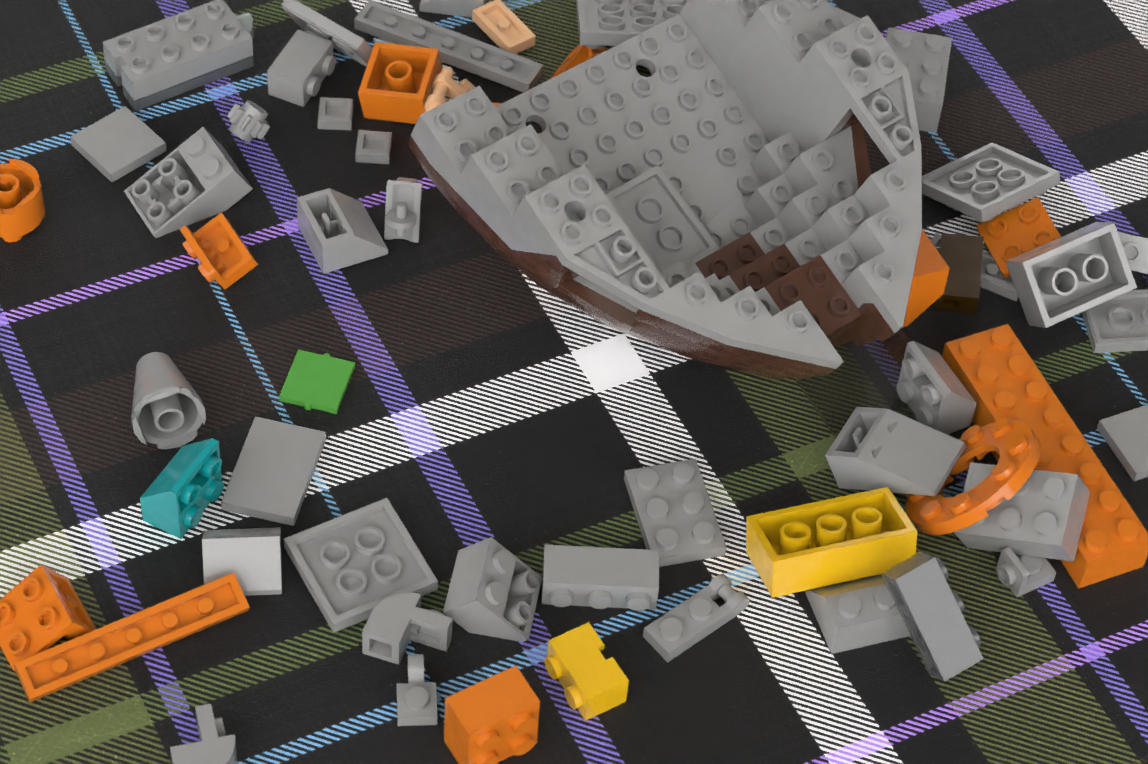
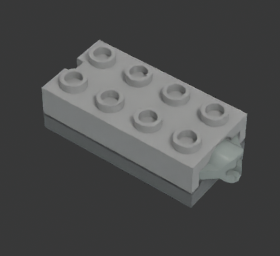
(180, 53)

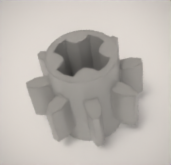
(248, 121)

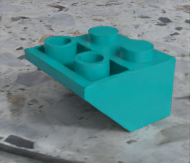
(184, 488)

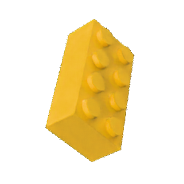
(829, 541)

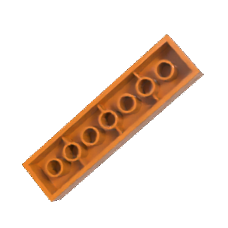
(1010, 385)

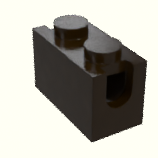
(964, 259)

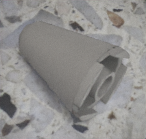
(164, 403)

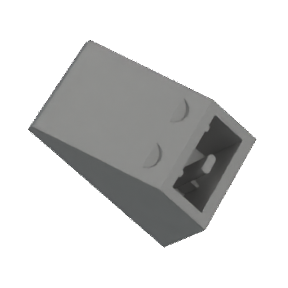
(188, 185)
(892, 451)

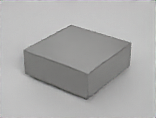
(335, 113)
(373, 147)

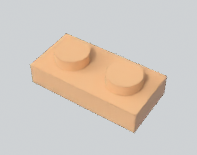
(503, 27)

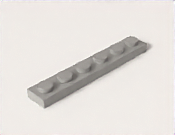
(453, 47)

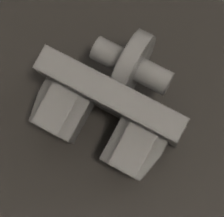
(403, 209)

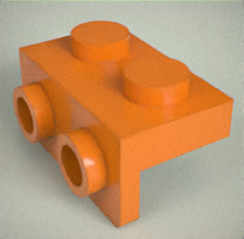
(220, 251)

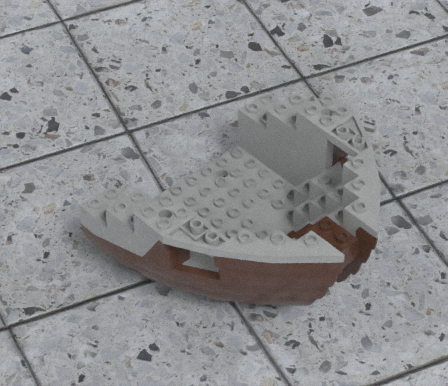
(734, 104)

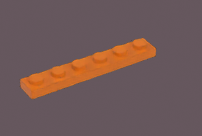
(131, 637)

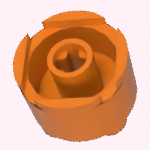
(20, 200)

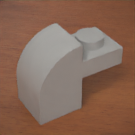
(398, 621)
(213, 744)

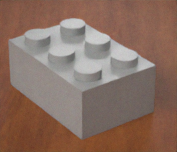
(927, 62)
(1071, 274)
(1037, 521)

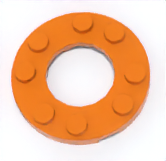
(1018, 457)

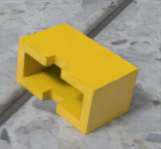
(587, 677)

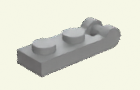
(695, 618)

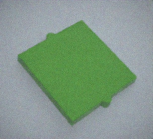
(317, 381)

